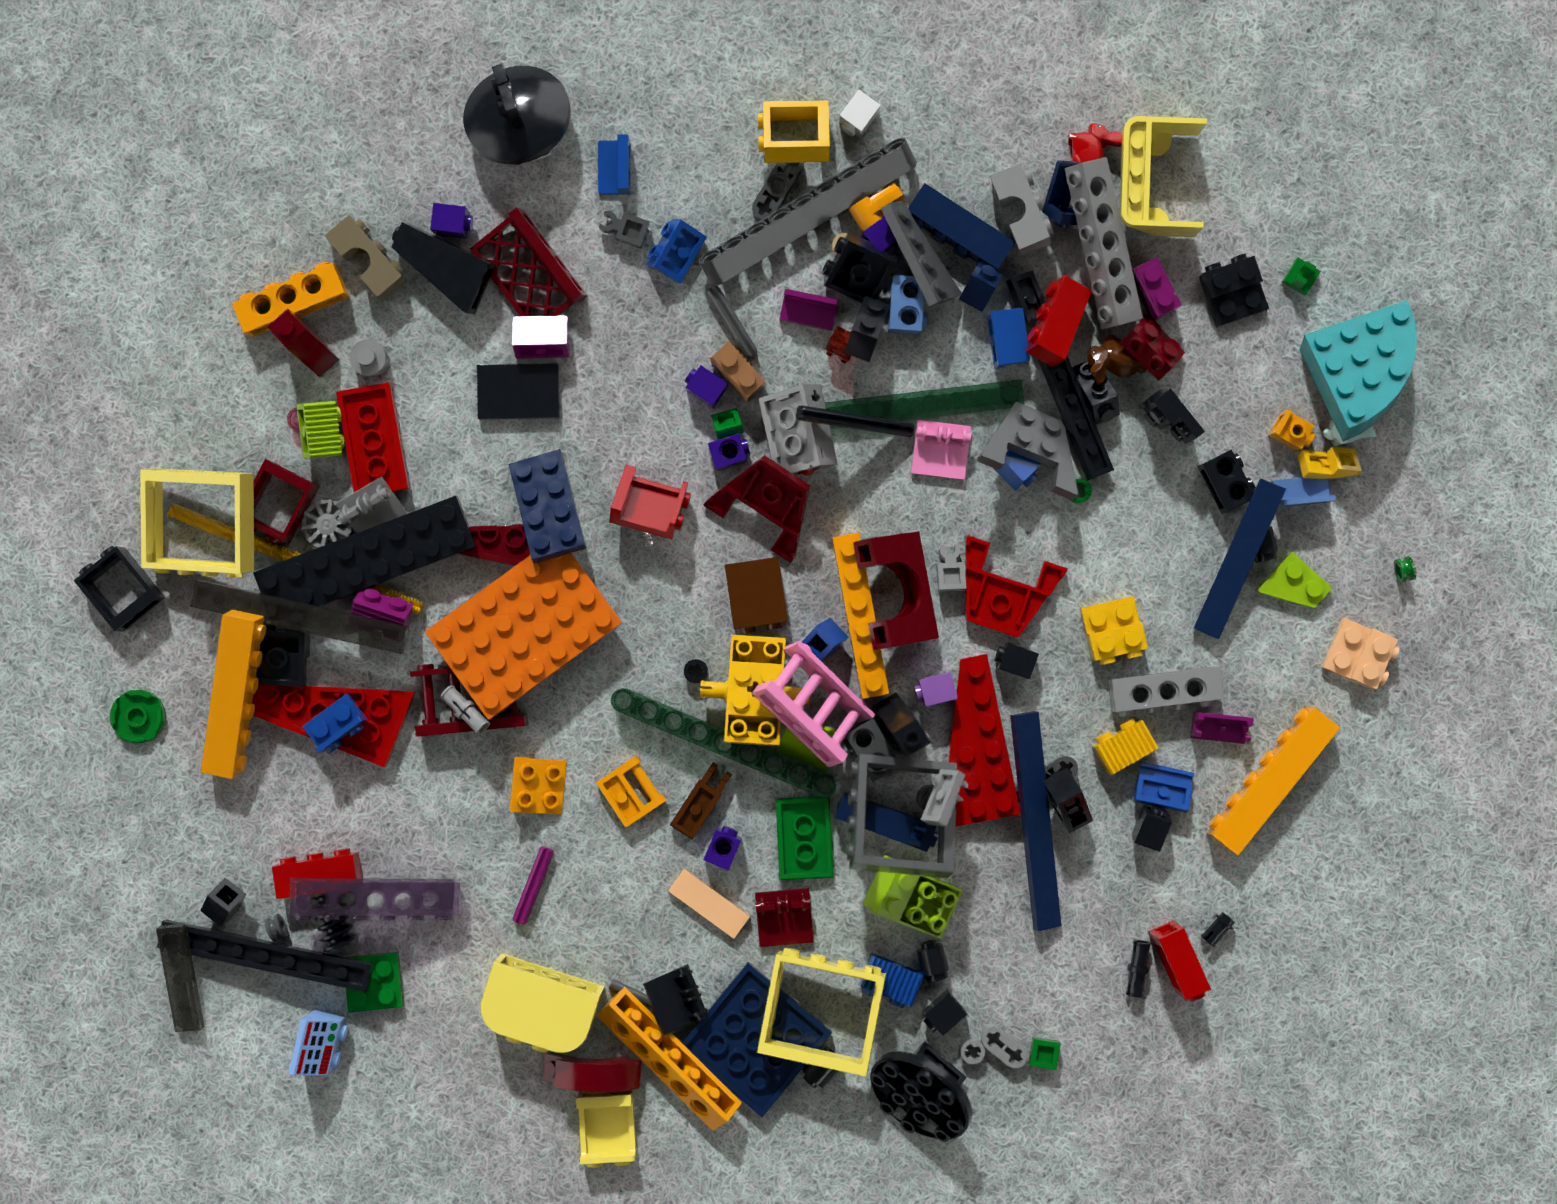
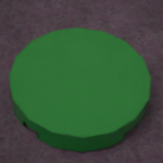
(149, 716)

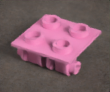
(941, 449)

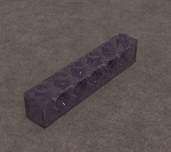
(303, 888)

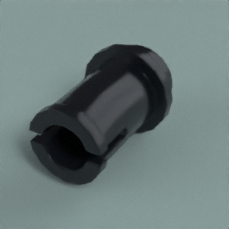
(1218, 929)

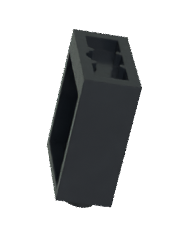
(135, 610)

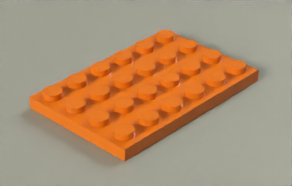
(522, 630)

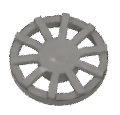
(326, 523)

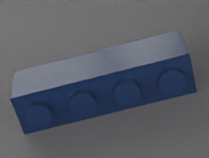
(959, 228)

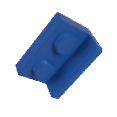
(676, 249)
(335, 723)

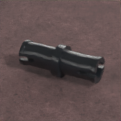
(1138, 968)

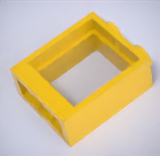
(794, 150)

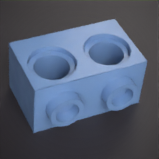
(901, 304)

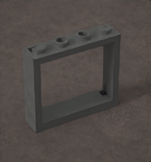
(856, 823)

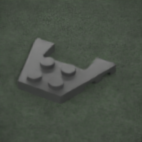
(1036, 438)

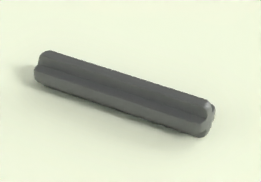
(731, 321)

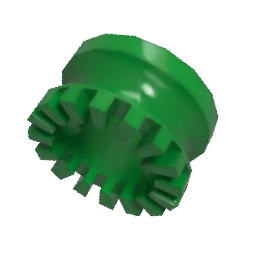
(1087, 489)
(1404, 569)

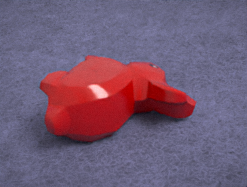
(1090, 144)

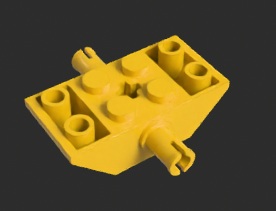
(751, 664)

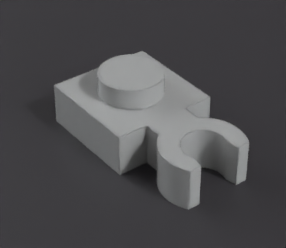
(951, 573)

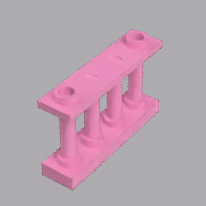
(791, 713)

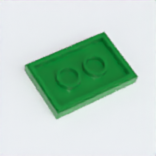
(804, 838)

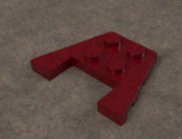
(773, 494)

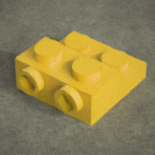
(1113, 630)

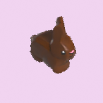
(1114, 358)

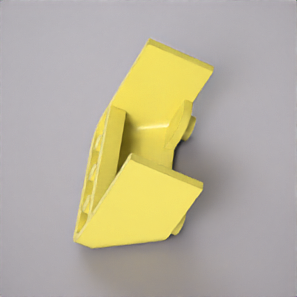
(1140, 140)

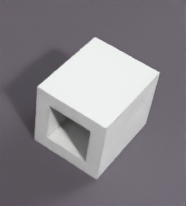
(858, 114)

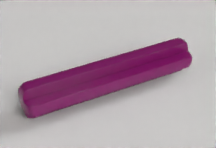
(533, 885)

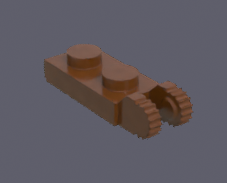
(699, 804)

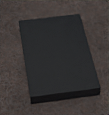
(518, 391)

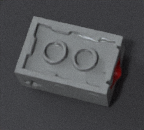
(795, 443)

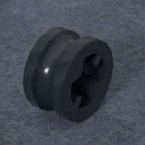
(693, 662)

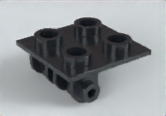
(675, 999)

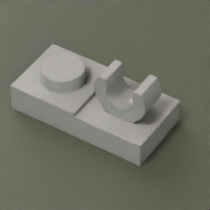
(944, 797)

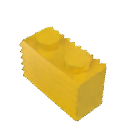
(1124, 746)

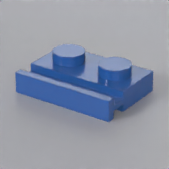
(1163, 787)

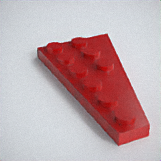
(295, 706)
(981, 747)

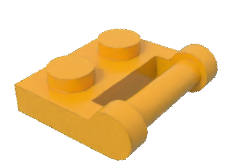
(623, 796)

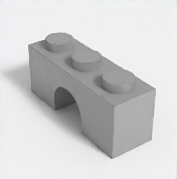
(1013, 187)

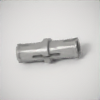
(465, 710)

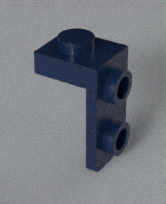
(1059, 197)

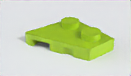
(1295, 583)

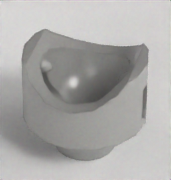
(369, 358)

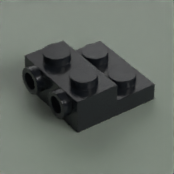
(858, 268)
(1234, 290)
(1167, 409)
(283, 657)

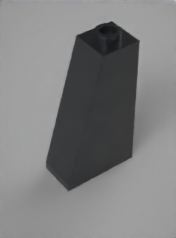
(448, 267)
(902, 725)

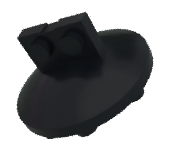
(516, 114)
(925, 1089)

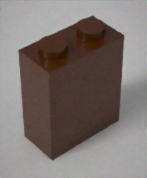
(756, 594)

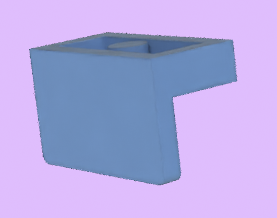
(1304, 491)

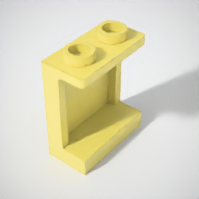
(606, 1128)

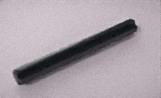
(855, 421)

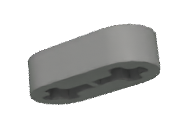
(999, 1051)

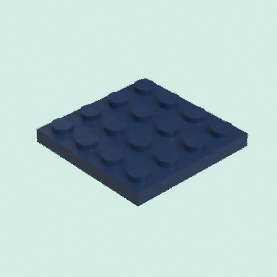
(731, 1037)

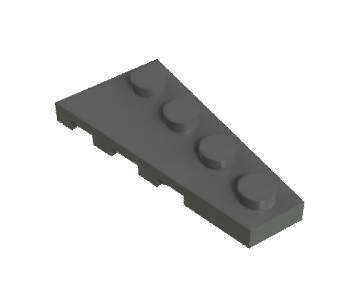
(923, 261)

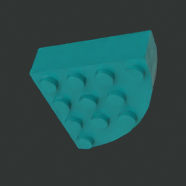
(1362, 365)

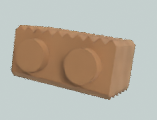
(738, 371)

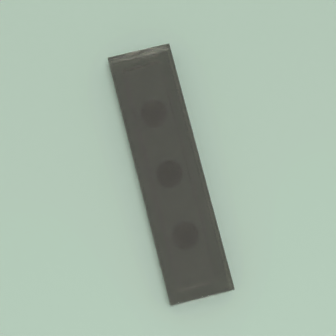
(180, 977)

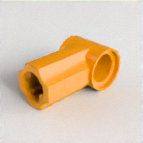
(869, 211)

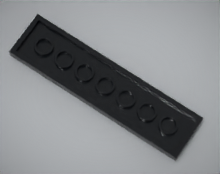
(371, 555)

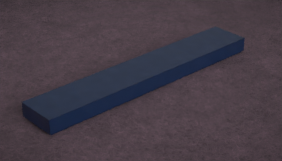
(1239, 558)

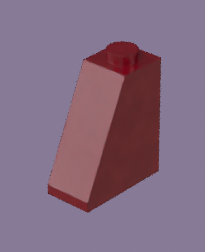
(303, 342)

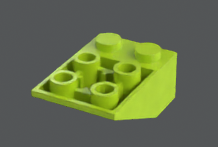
(913, 901)

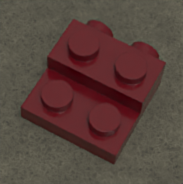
(1153, 347)

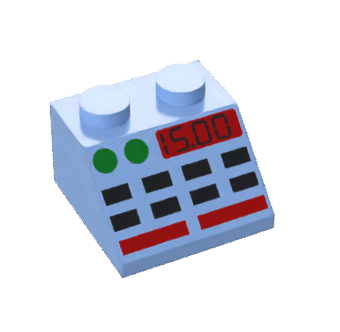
(318, 1044)

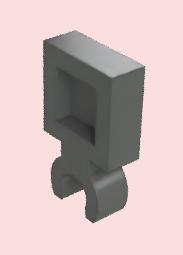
(629, 229)

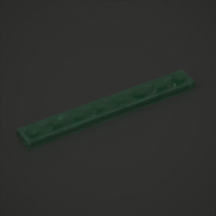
(935, 402)

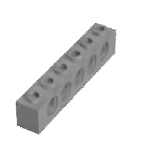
(1103, 243)

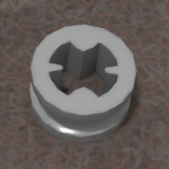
(975, 1043)

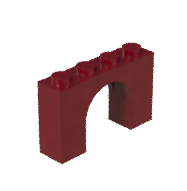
(905, 557)

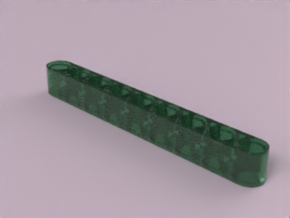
(709, 742)

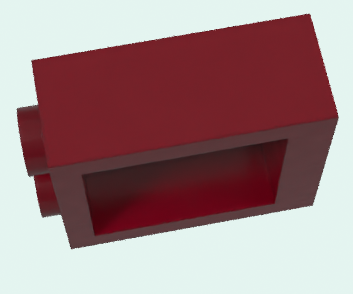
(261, 481)

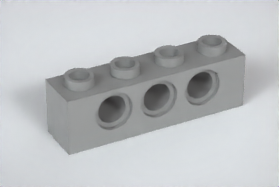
(1208, 680)

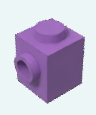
(935, 689)

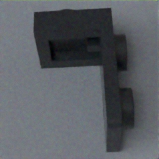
(1102, 398)

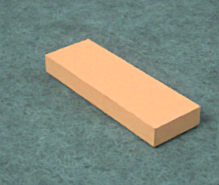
(709, 903)

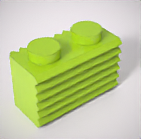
(320, 429)

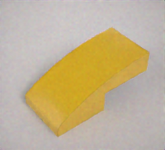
(1334, 463)

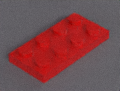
(373, 436)

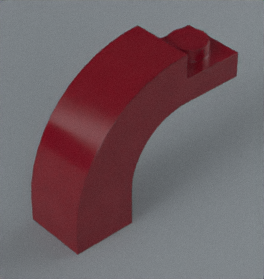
(591, 1075)

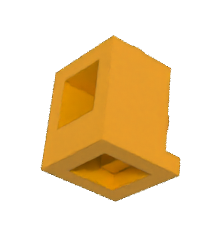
(1283, 430)

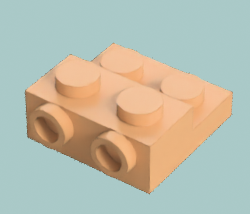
(1361, 654)

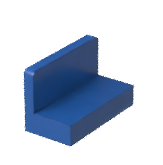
(614, 166)
(1008, 337)

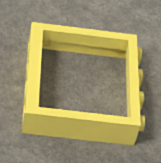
(152, 522)
(811, 1055)

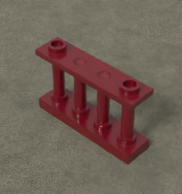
(431, 724)

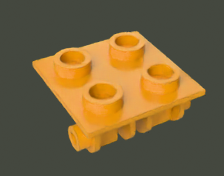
(537, 785)

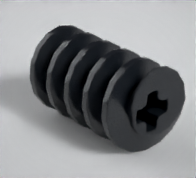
(335, 929)

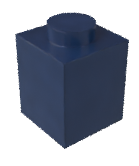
(980, 286)

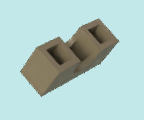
(351, 239)

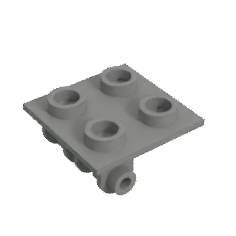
(370, 506)

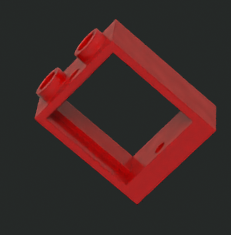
(1180, 961)

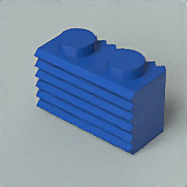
(900, 982)

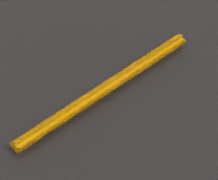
(262, 546)

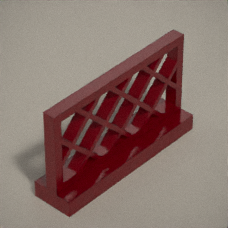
(543, 253)

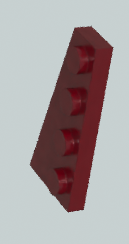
(499, 544)

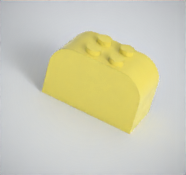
(539, 1005)

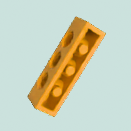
(331, 292)

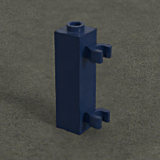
(892, 824)

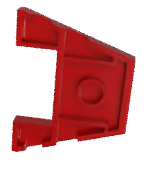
(999, 601)

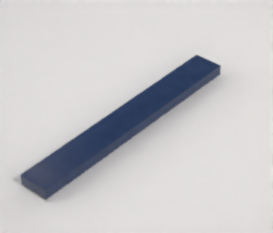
(1035, 820)

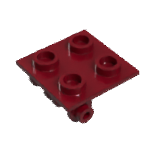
(784, 917)

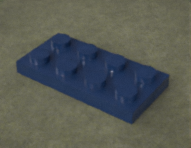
(547, 506)

